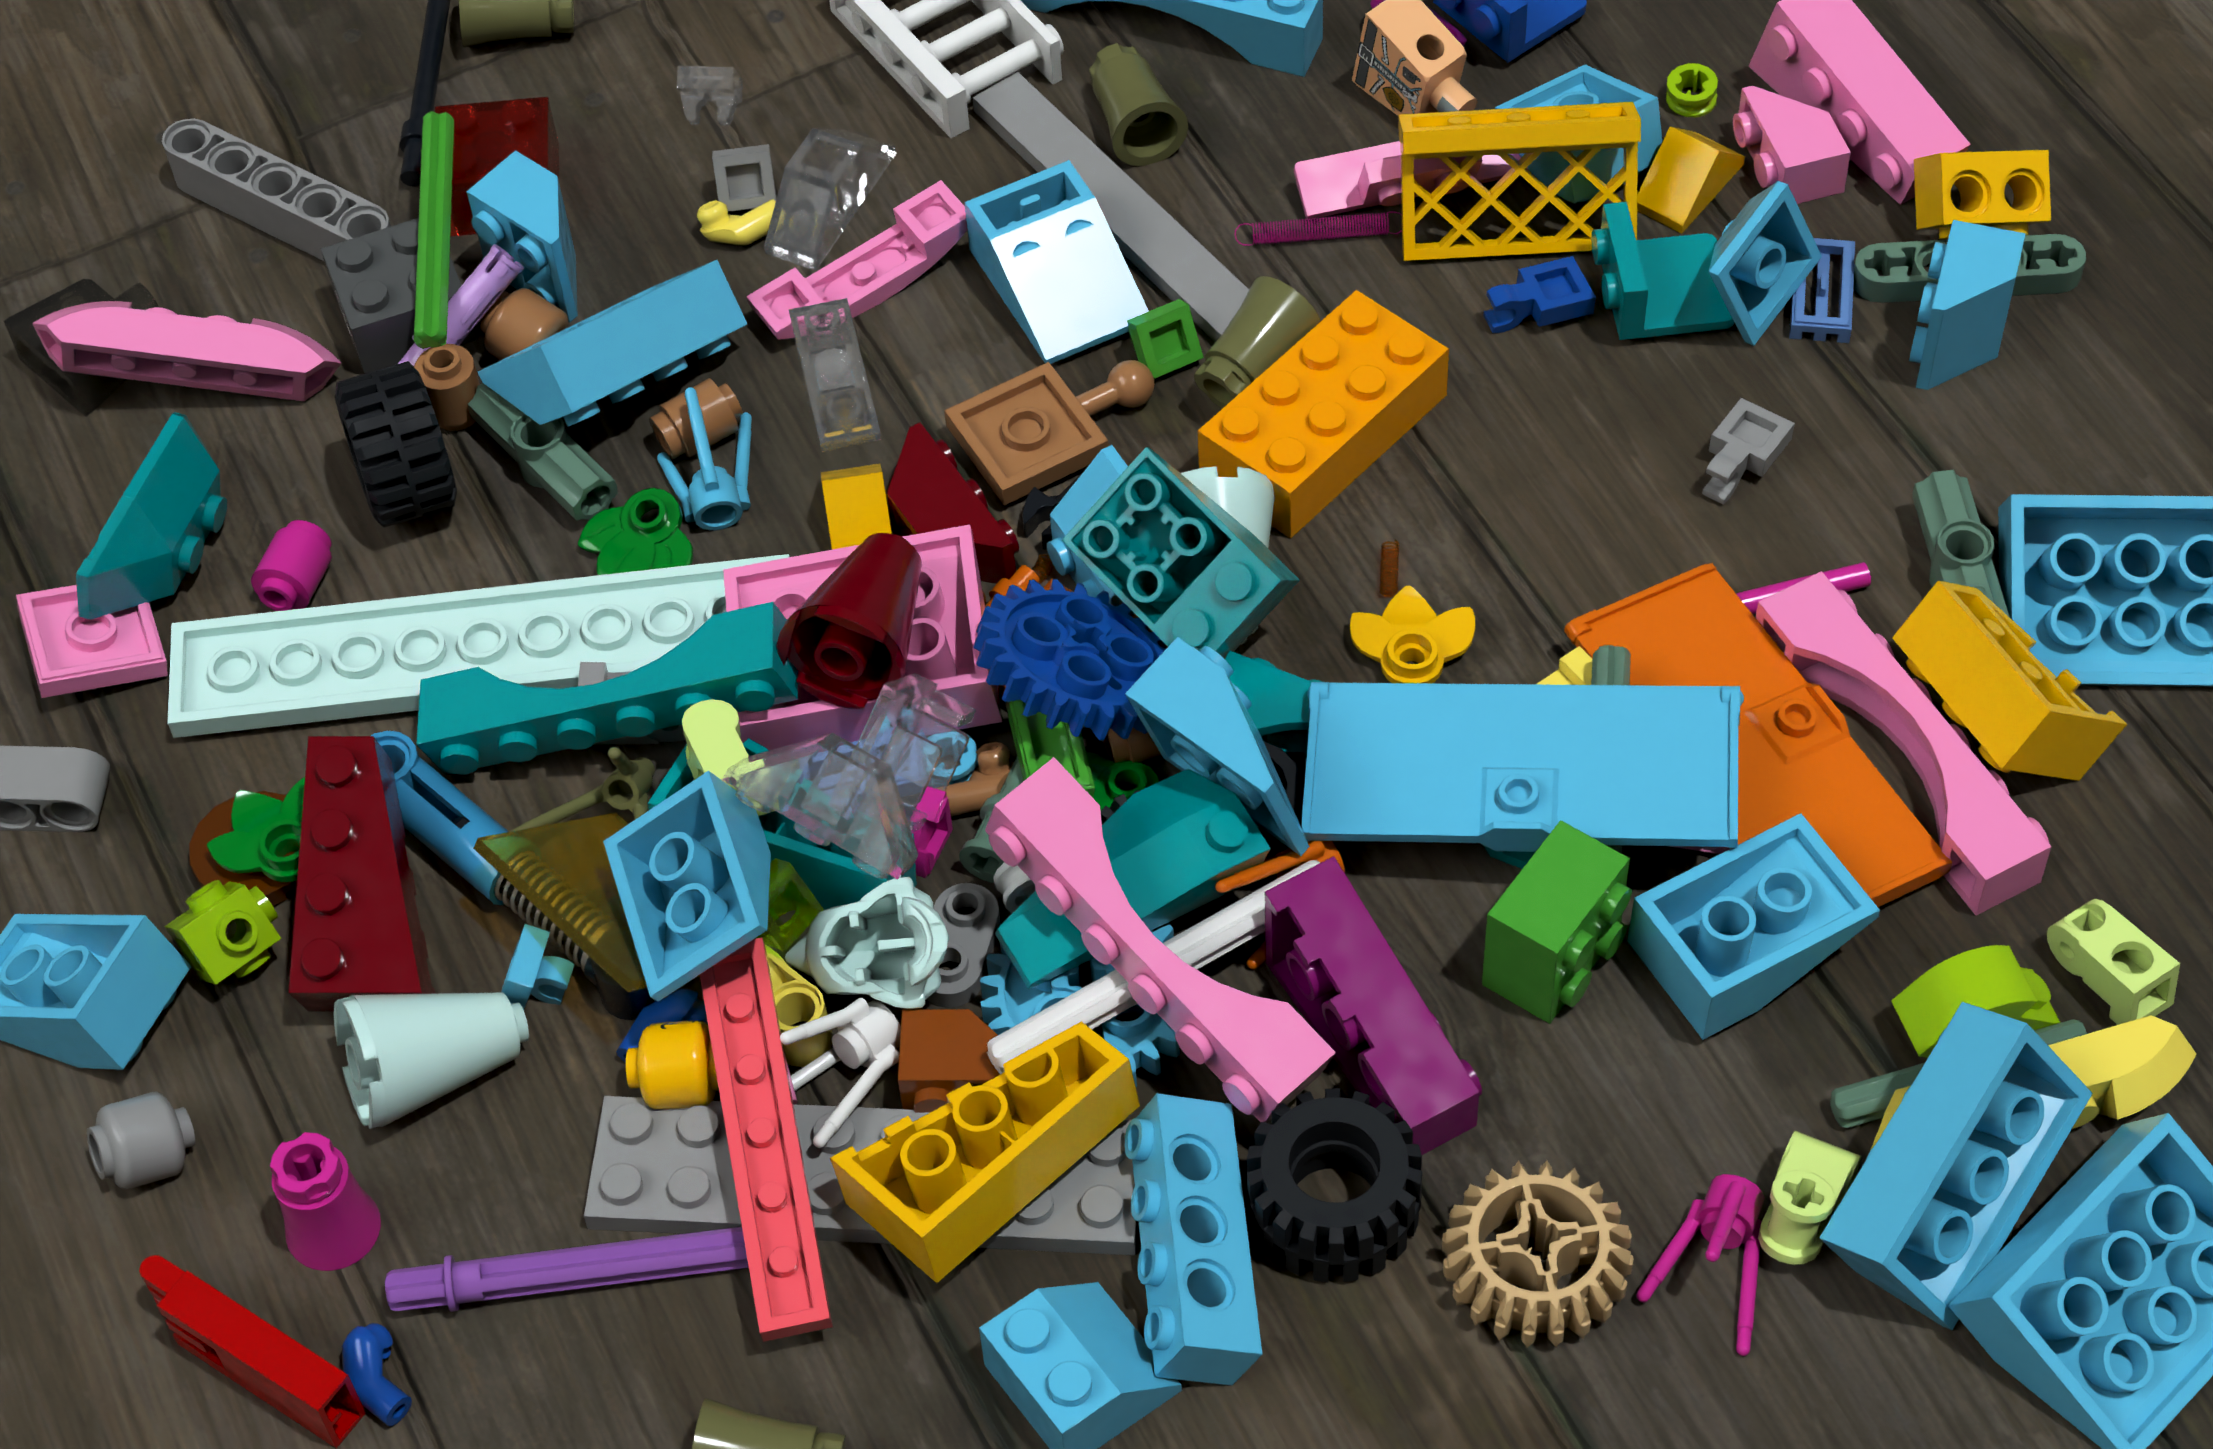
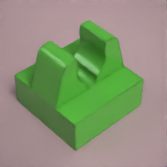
(1165, 338)

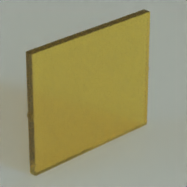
(571, 882)

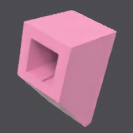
(1791, 144)

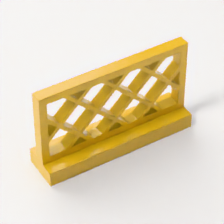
(1507, 133)

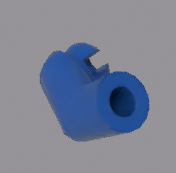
(675, 1007)
(363, 1362)

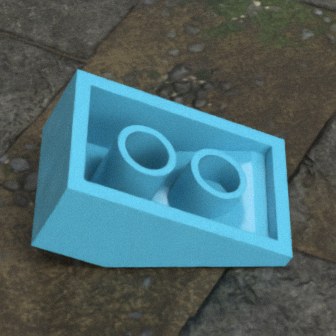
(1205, 727)
(691, 881)
(1748, 923)
(85, 985)

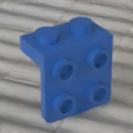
(1512, 25)

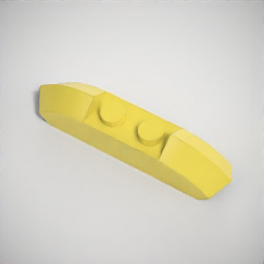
(2121, 1066)

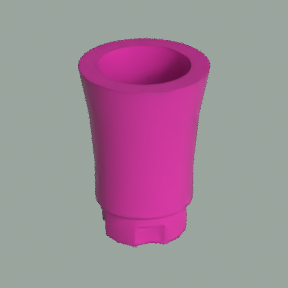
(323, 1207)

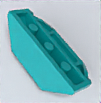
(155, 527)

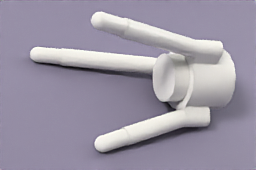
(864, 1038)

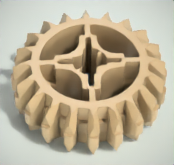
(1565, 1225)

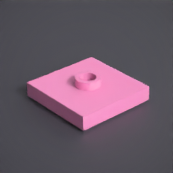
(85, 653)

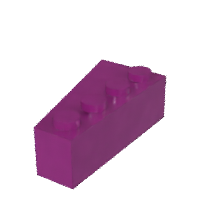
(1365, 1005)

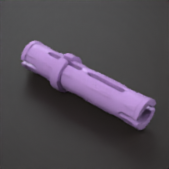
(475, 297)

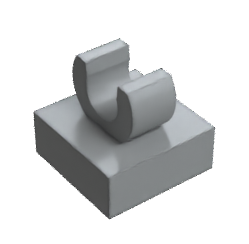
(744, 176)

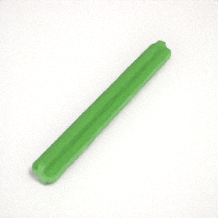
(434, 230)

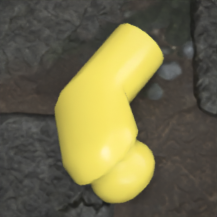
(734, 229)

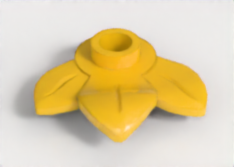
(1412, 633)

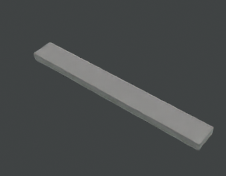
(1138, 223)

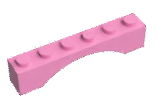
(1977, 822)
(1248, 1041)

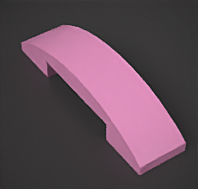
(875, 270)

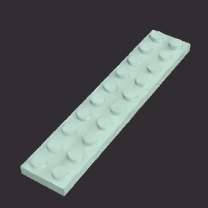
(375, 652)

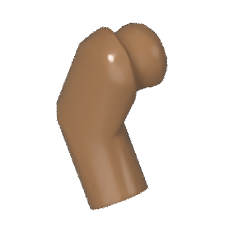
(984, 782)

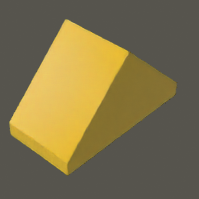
(1685, 178)
(855, 504)

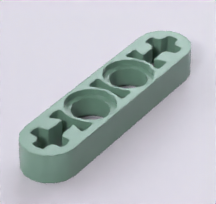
(1896, 257)

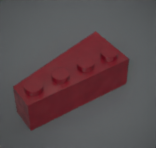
(354, 881)

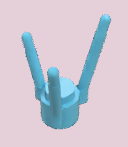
(714, 496)

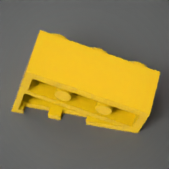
(2000, 688)

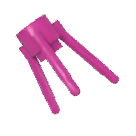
(1725, 1220)

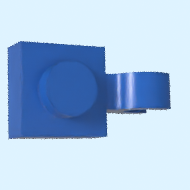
(1546, 291)

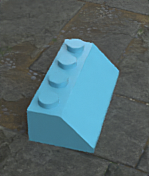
(619, 347)
(1957, 1161)

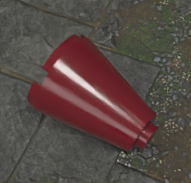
(856, 624)

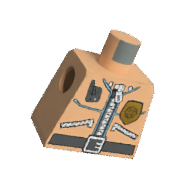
(1411, 60)

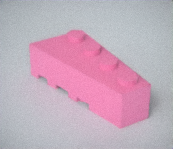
(1841, 64)

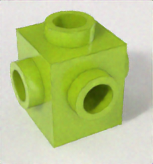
(203, 936)

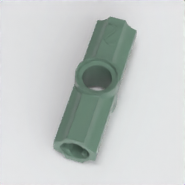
(545, 455)
(1954, 535)

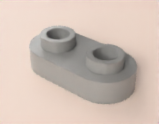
(968, 944)

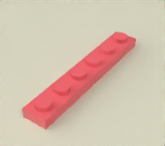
(764, 1145)

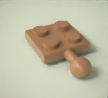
(1036, 427)

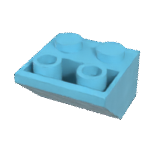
(526, 216)
(1967, 304)

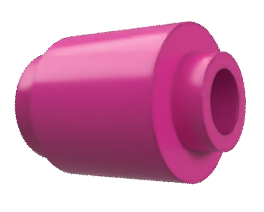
(292, 566)

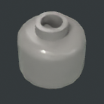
(140, 1140)

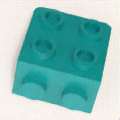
(1656, 282)

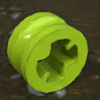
(1693, 76)

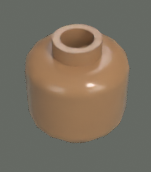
(519, 322)

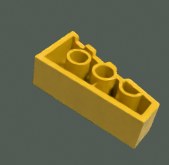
(989, 1151)

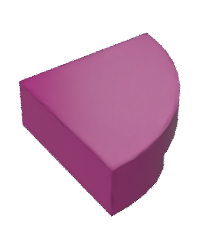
(935, 831)

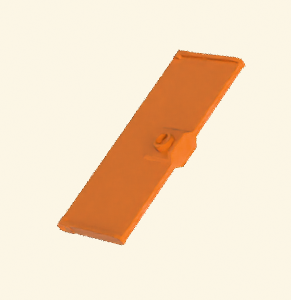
(1790, 733)

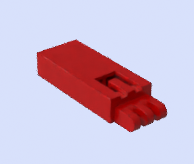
(254, 1352)

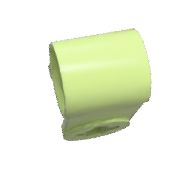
(1803, 1197)

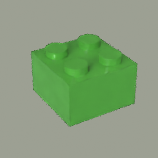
(1556, 922)

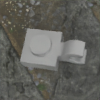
(1744, 440)

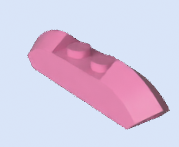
(186, 350)

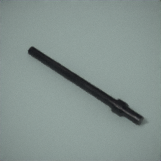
(424, 89)

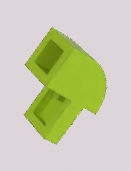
(1980, 977)

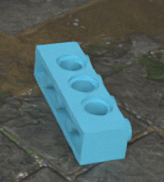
(1193, 1240)

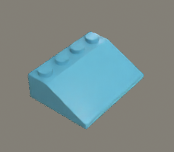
(2112, 585)
(2109, 1289)

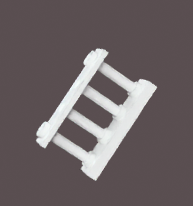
(919, 65)

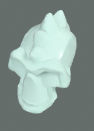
(877, 946)

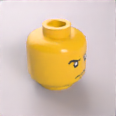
(673, 1065)

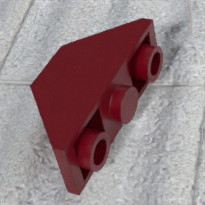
(934, 496)

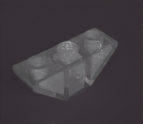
(823, 192)
(834, 375)
(833, 797)

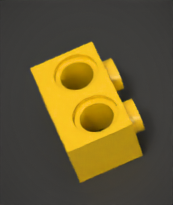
(1982, 185)

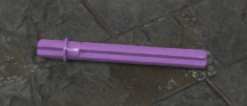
(564, 1269)

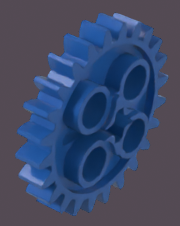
(1067, 656)

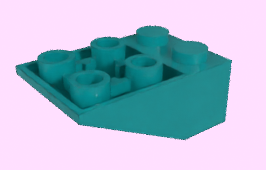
(1179, 558)

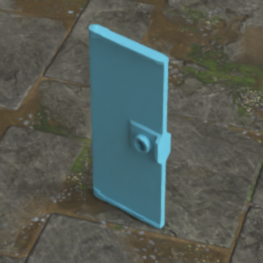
(1520, 758)

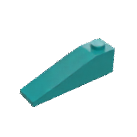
(1167, 856)

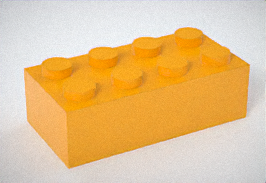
(1328, 408)

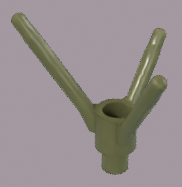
(622, 790)

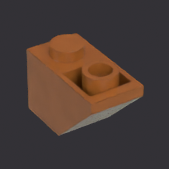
(941, 1054)

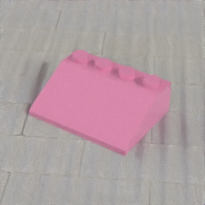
(939, 647)

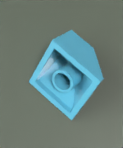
(1763, 259)

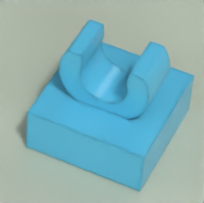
(536, 974)

